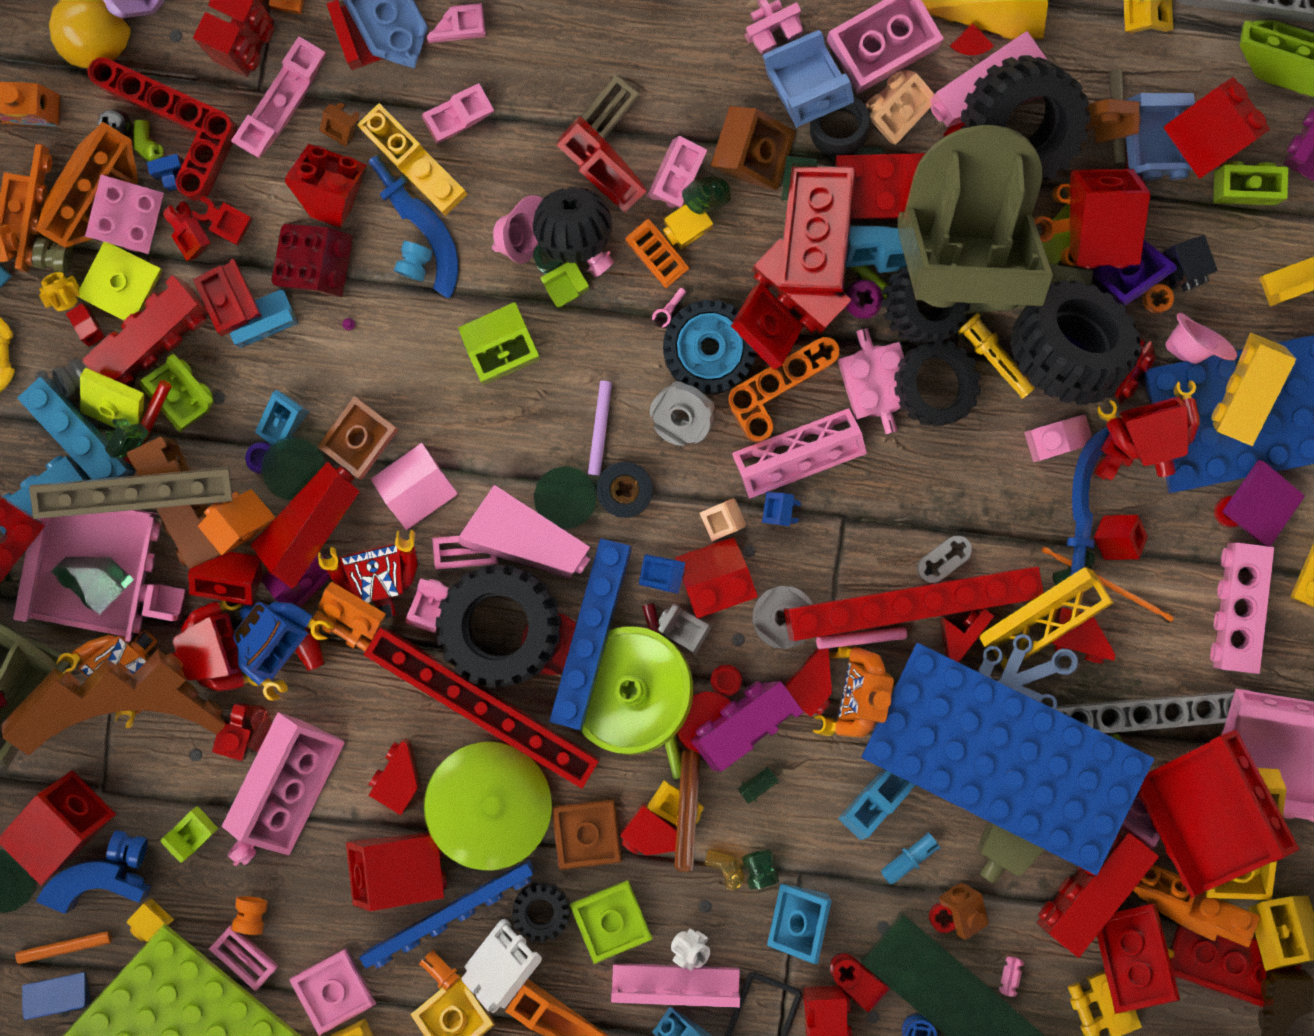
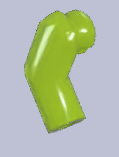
(143, 144)

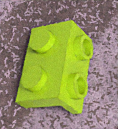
(186, 399)

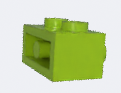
(1250, 184)

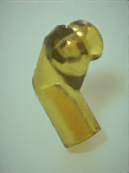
(729, 867)

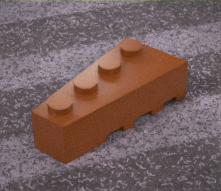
(179, 522)

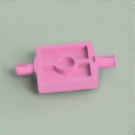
(871, 381)

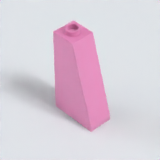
(949, 100)
(521, 535)

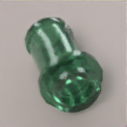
(757, 785)

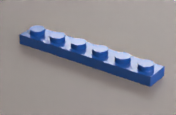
(590, 634)
(436, 921)

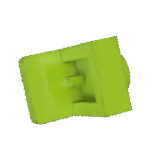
(189, 834)

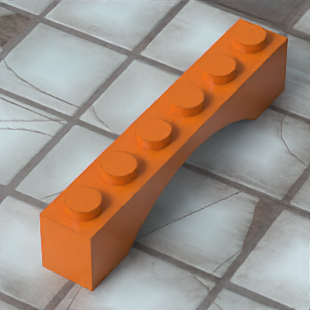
(547, 1014)

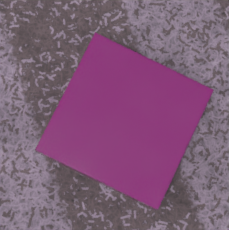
(1263, 503)

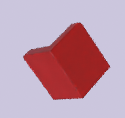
(1121, 537)

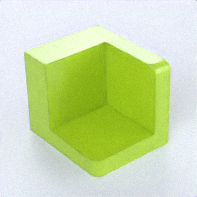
(565, 284)

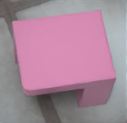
(164, 602)

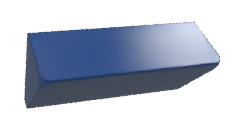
(55, 995)

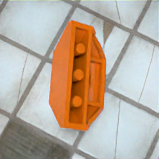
(72, 196)

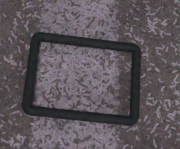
(762, 978)

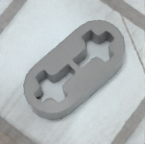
(939, 553)

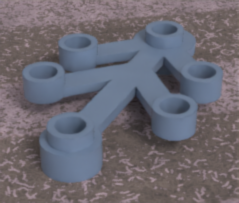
(1016, 680)

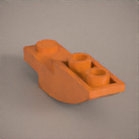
(1199, 914)

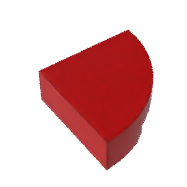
(971, 42)

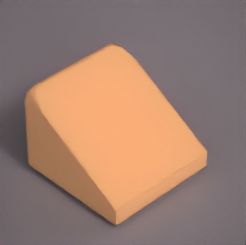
(723, 519)

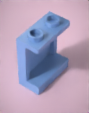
(807, 78)
(1152, 150)

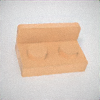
(899, 104)

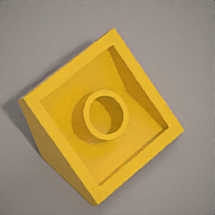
(453, 1013)

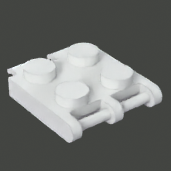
(500, 967)

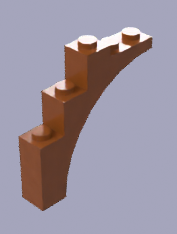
(111, 688)

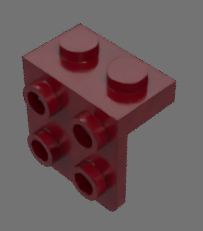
(312, 259)

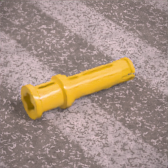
(987, 344)

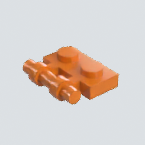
(353, 612)

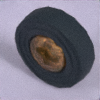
(628, 473)

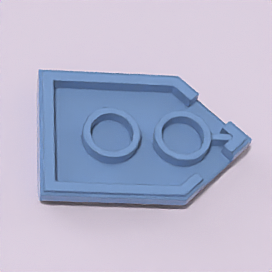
(390, 28)

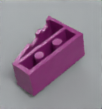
(744, 724)

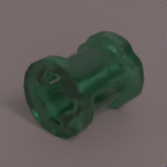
(551, 265)

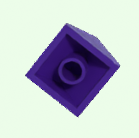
(1131, 282)

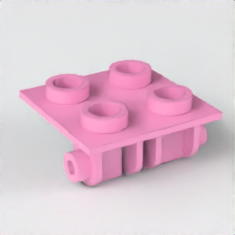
(124, 214)

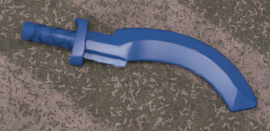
(427, 223)
(1080, 499)

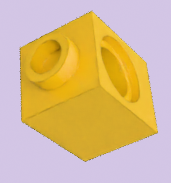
(686, 226)

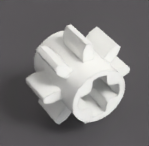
(690, 949)

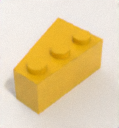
(1253, 389)

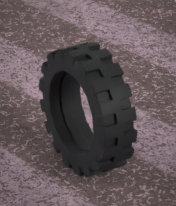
(967, 382)

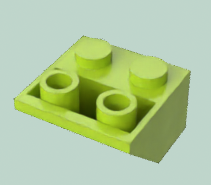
(499, 343)

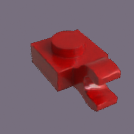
(188, 233)
(1110, 464)
(234, 737)

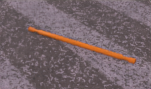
(1112, 586)

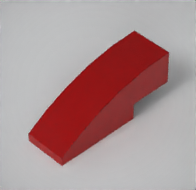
(601, 164)

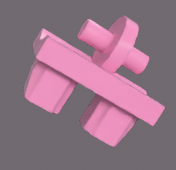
(761, 31)

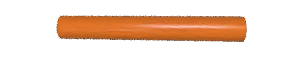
(63, 947)

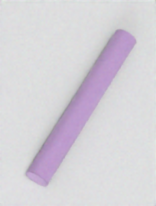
(600, 428)

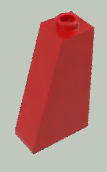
(305, 524)

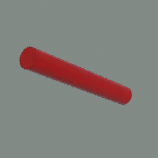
(154, 408)

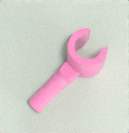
(670, 307)

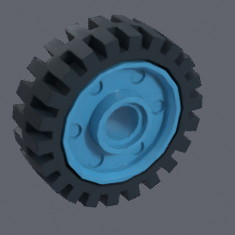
(683, 348)

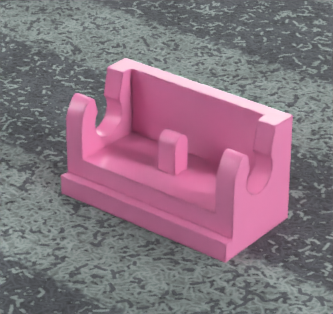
(676, 171)

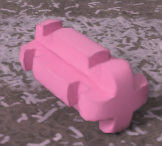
(1011, 976)

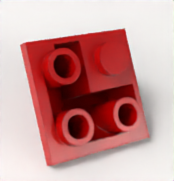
(326, 183)

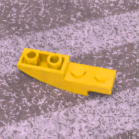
(412, 159)

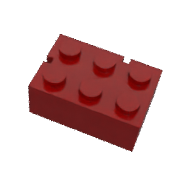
(238, 42)

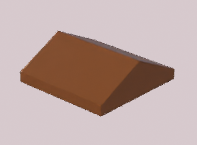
(358, 438)

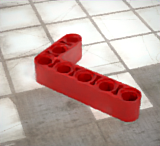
(175, 113)

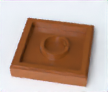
(586, 834)

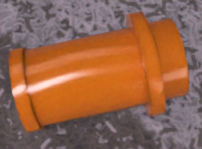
(440, 971)

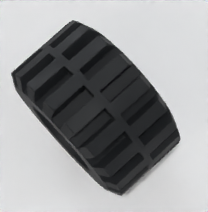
(908, 320)

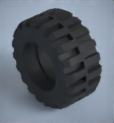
(1025, 78)
(1059, 364)
(456, 626)

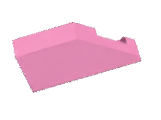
(459, 24)

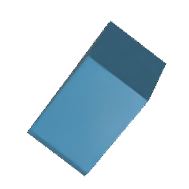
(280, 418)

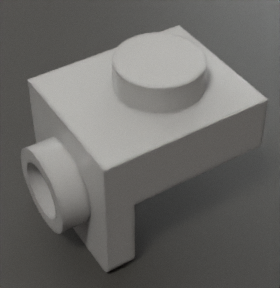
(683, 628)

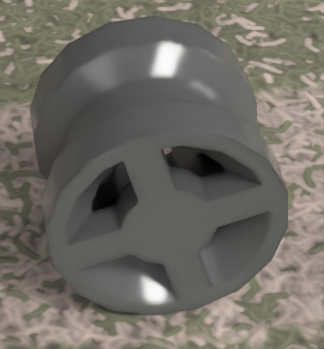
(68, 378)

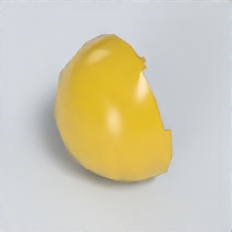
(87, 31)

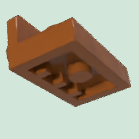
(1113, 119)

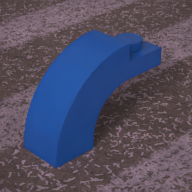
(68, 886)

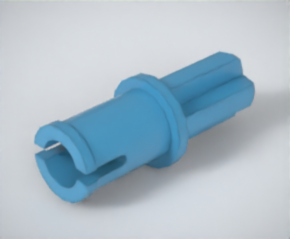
(910, 858)

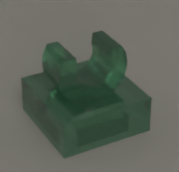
(124, 438)

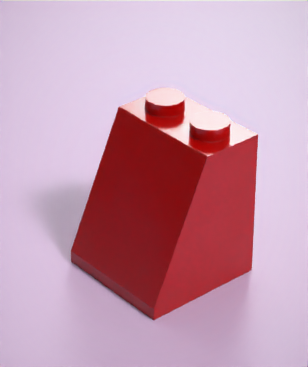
(1217, 127)
(1107, 217)
(716, 577)
(56, 827)
(395, 871)

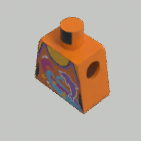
(22, 104)

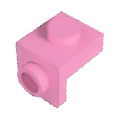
(426, 604)

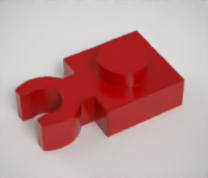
(226, 221)

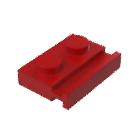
(227, 297)

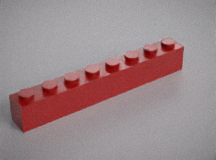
(913, 603)
(482, 707)

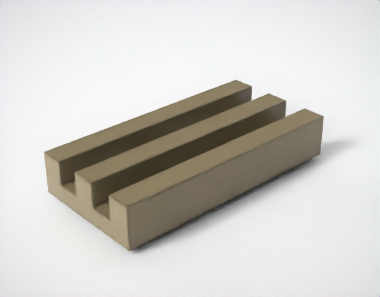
(616, 80)

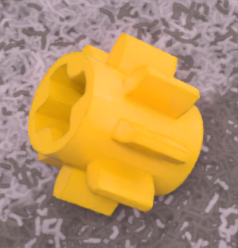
(59, 291)

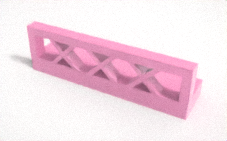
(802, 457)
(675, 985)

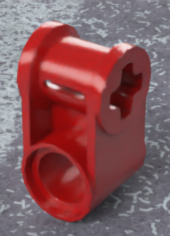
(860, 984)

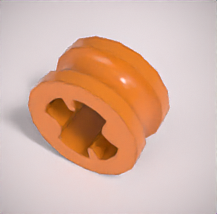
(1168, 296)

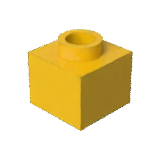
(148, 920)

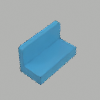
(275, 317)

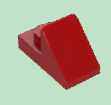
(958, 642)

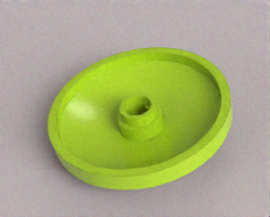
(638, 692)
(487, 806)

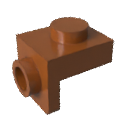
(966, 908)

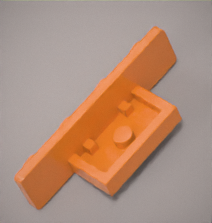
(21, 204)

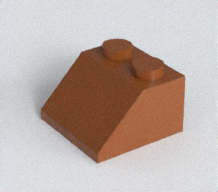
(753, 147)

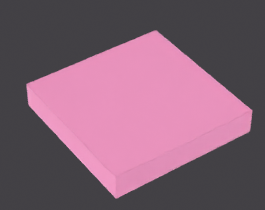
(332, 991)

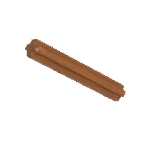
(687, 811)

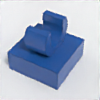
(166, 169)
(779, 509)

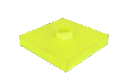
(119, 281)
(109, 399)

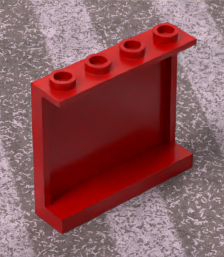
(1215, 814)

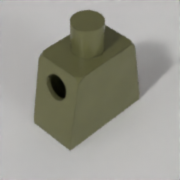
(1005, 852)

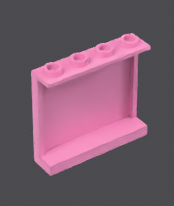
(117, 535)
(1279, 737)

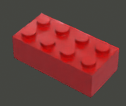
(1090, 899)

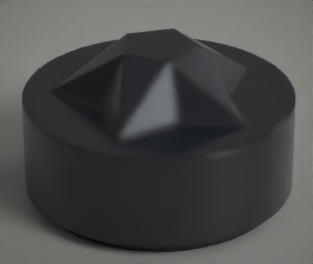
(116, 119)

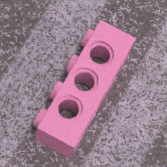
(1255, 594)

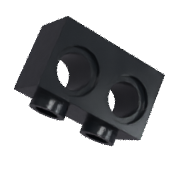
(1193, 263)

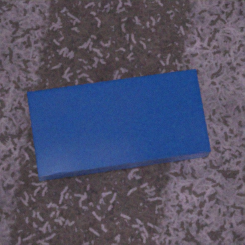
(661, 573)

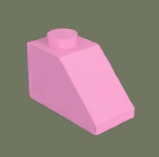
(1058, 438)

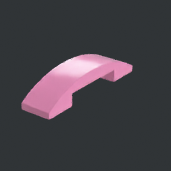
(281, 99)

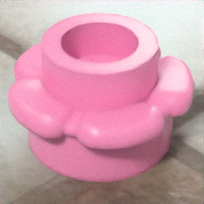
(599, 263)
(241, 853)

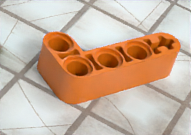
(785, 383)

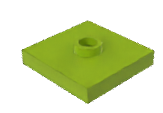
(611, 921)

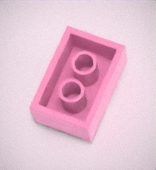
(883, 41)

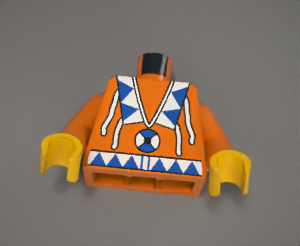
(117, 650)
(864, 694)

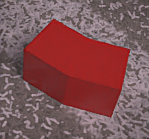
(85, 325)

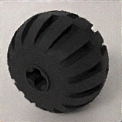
(572, 224)

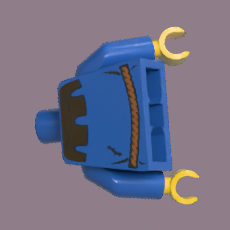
(269, 638)

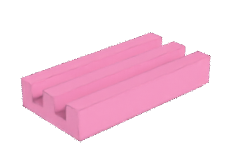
(461, 551)
(251, 948)

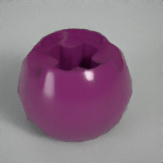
(876, 297)

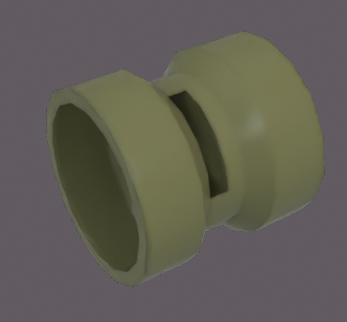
(52, 255)

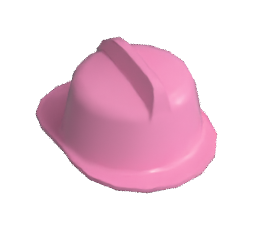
(514, 231)
(1196, 342)

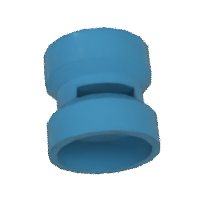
(414, 258)

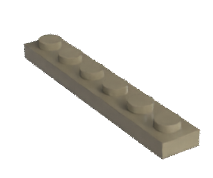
(130, 493)

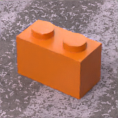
(235, 521)

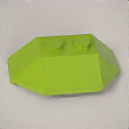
(1280, 54)

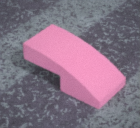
(457, 114)

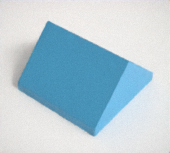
(799, 922)

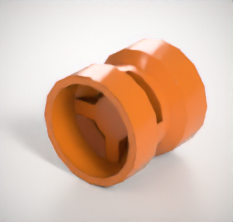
(249, 915)

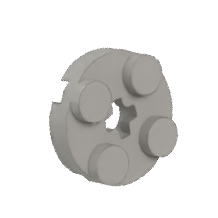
(684, 398)
(765, 618)

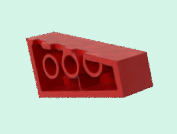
(149, 333)

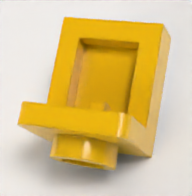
(666, 803)

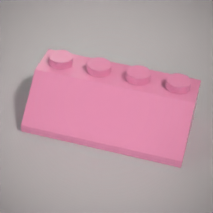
(282, 784)

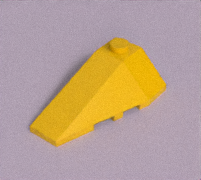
(1000, 17)

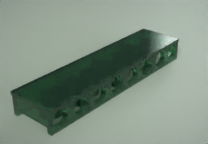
(942, 985)

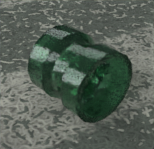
(760, 869)

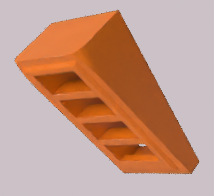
(637, 234)

